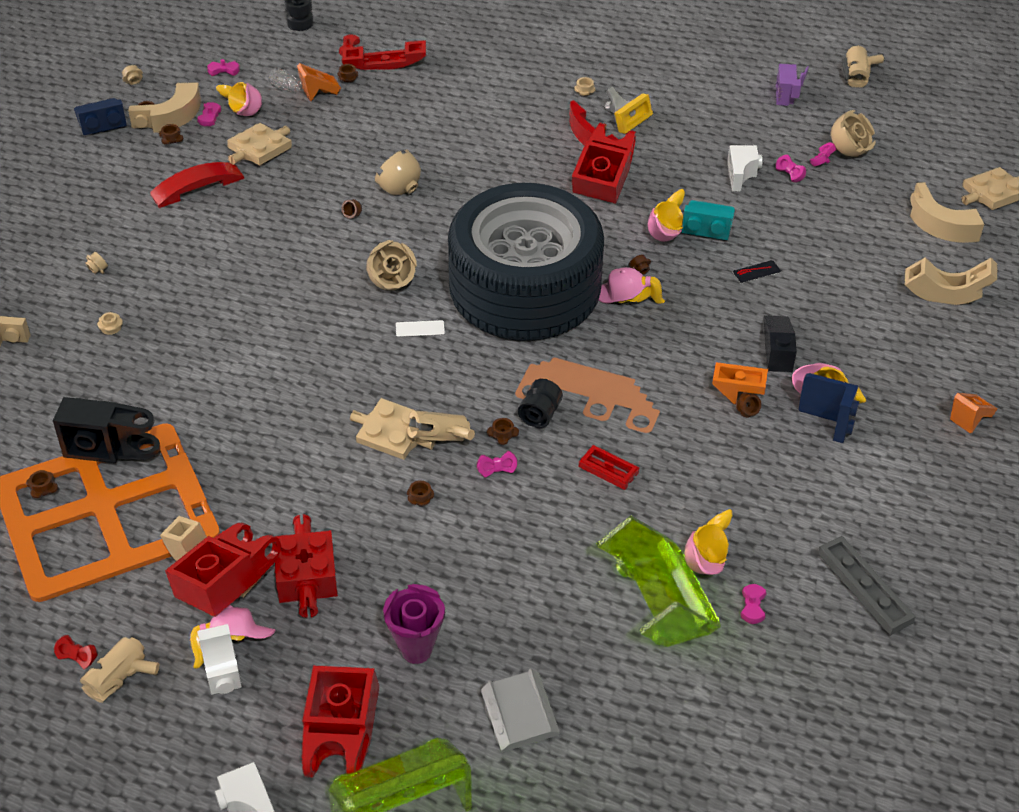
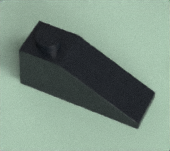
(779, 343)

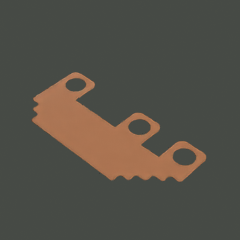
(596, 384)

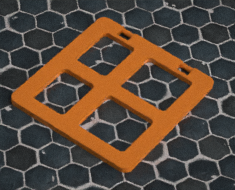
(102, 504)

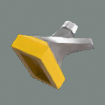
(628, 113)

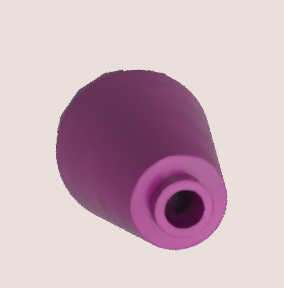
(414, 620)

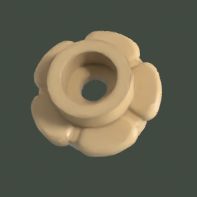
(132, 75)
(585, 86)
(96, 263)
(110, 323)

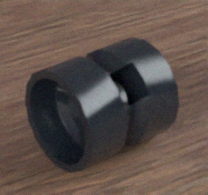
(299, 14)
(540, 403)

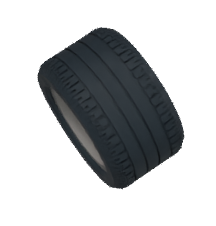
(525, 261)

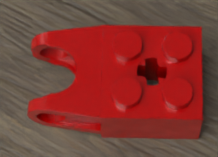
(603, 165)
(221, 568)
(339, 716)

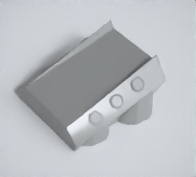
(519, 710)

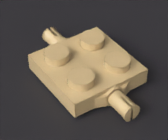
(259, 144)
(992, 188)
(387, 429)

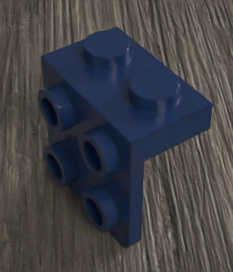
(100, 116)
(831, 401)

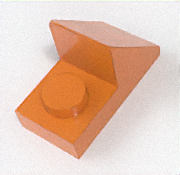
(315, 80)
(736, 378)
(969, 410)

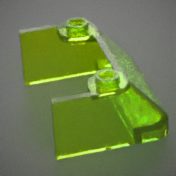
(664, 580)
(404, 779)

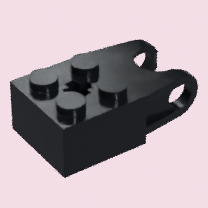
(103, 431)

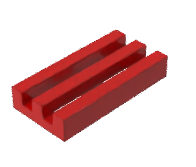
(606, 469)

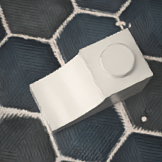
(742, 164)
(219, 659)
(243, 791)

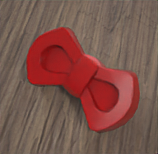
(349, 41)
(66, 648)

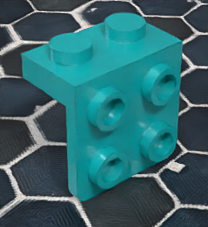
(708, 219)

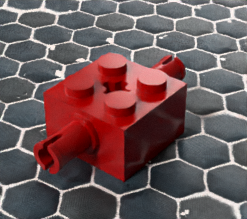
(306, 567)

